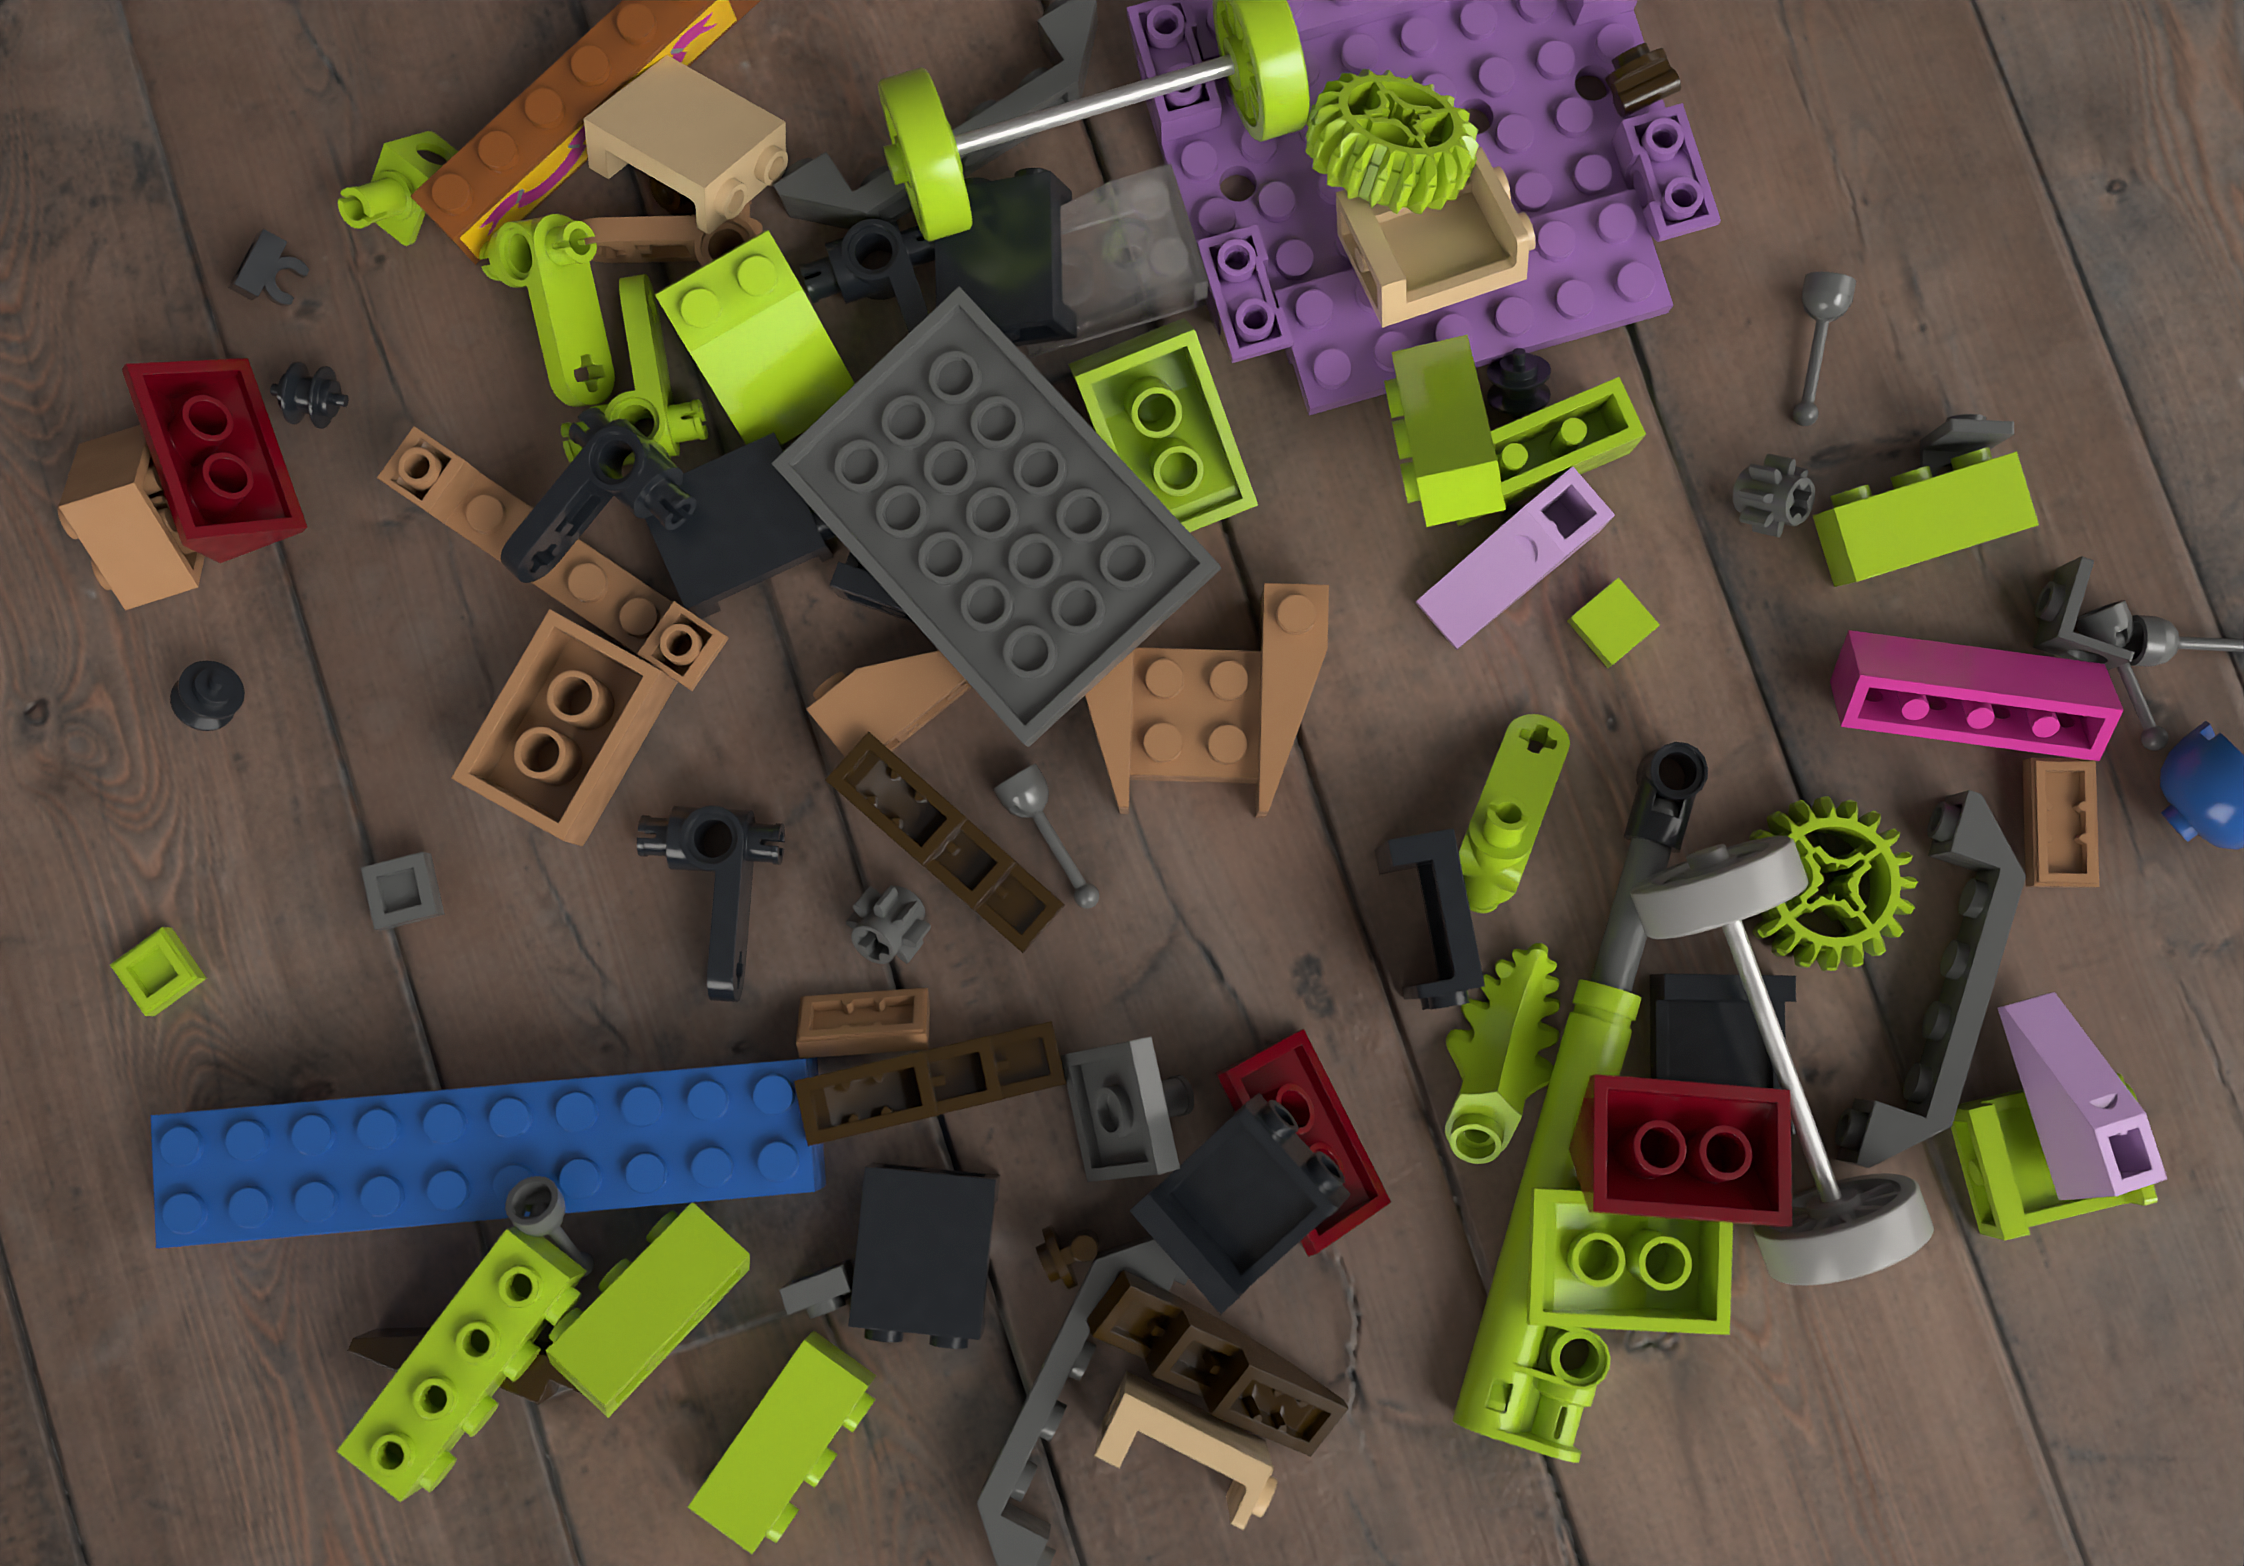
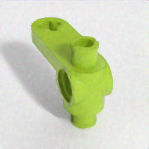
(555, 266)
(651, 378)
(1511, 810)

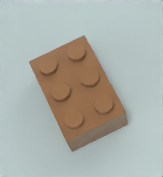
(564, 729)

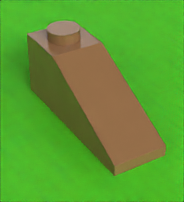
(886, 699)

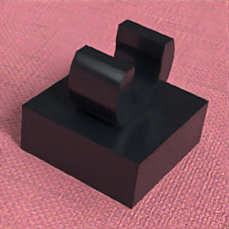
(261, 267)

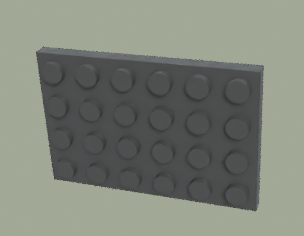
(995, 517)

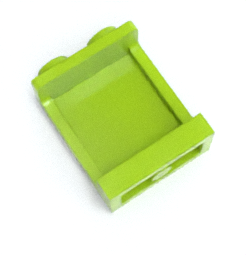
(2010, 1172)

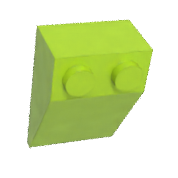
(757, 340)
(1167, 423)
(1625, 1269)

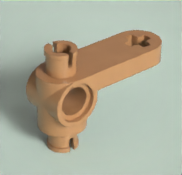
(667, 238)

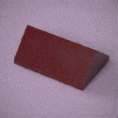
(215, 455)
(1297, 1080)
(1685, 1150)

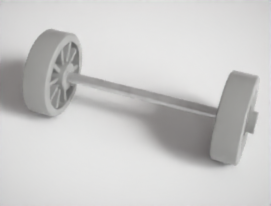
(1839, 1225)

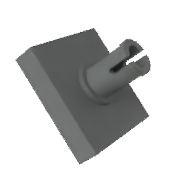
(1124, 1109)

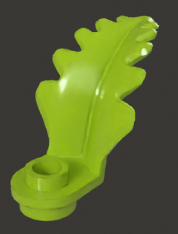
(1501, 1054)

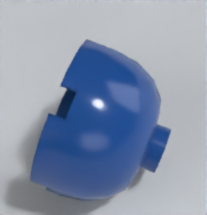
(2205, 788)

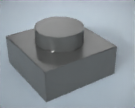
(402, 891)
(819, 1291)

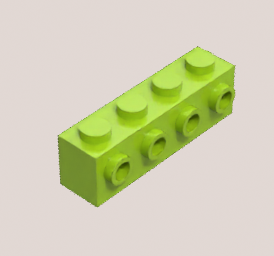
(462, 1363)

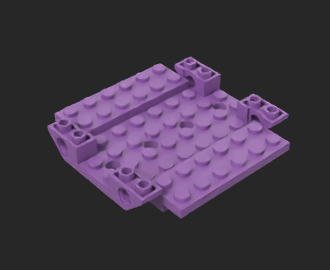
(1571, 164)

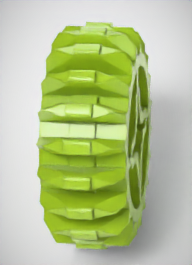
(1391, 141)
(1843, 903)

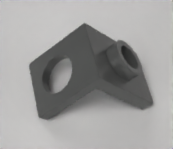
(1961, 436)
(2058, 611)

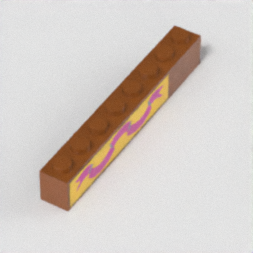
(542, 132)

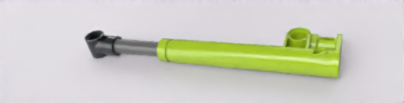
(1515, 1371)

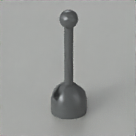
(1825, 299)
(2115, 626)
(2158, 640)
(1026, 797)
(546, 1210)

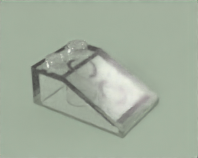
(1128, 257)

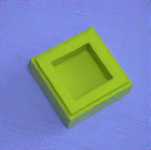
(1613, 623)
(158, 971)

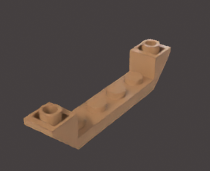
(581, 580)

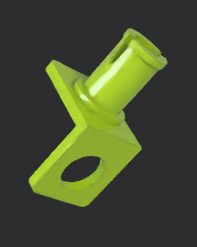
(396, 177)

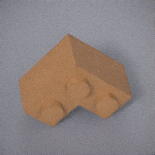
(125, 521)

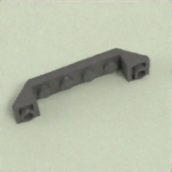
(820, 194)
(1970, 838)
(1013, 1533)

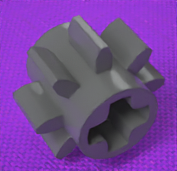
(1773, 495)
(888, 924)

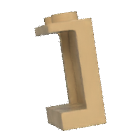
(690, 139)
(1438, 256)
(1195, 1433)

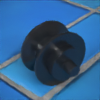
(1519, 383)
(304, 394)
(207, 695)

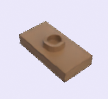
(2060, 823)
(863, 1023)

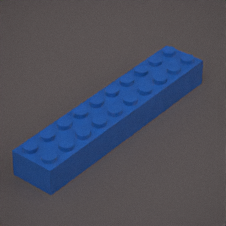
(466, 1148)

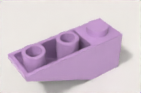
(1515, 558)
(2082, 1111)

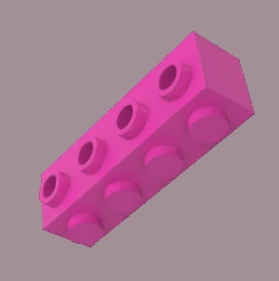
(1975, 695)

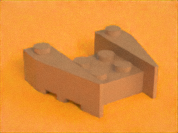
(1215, 710)

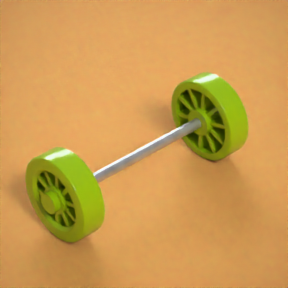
(1257, 57)

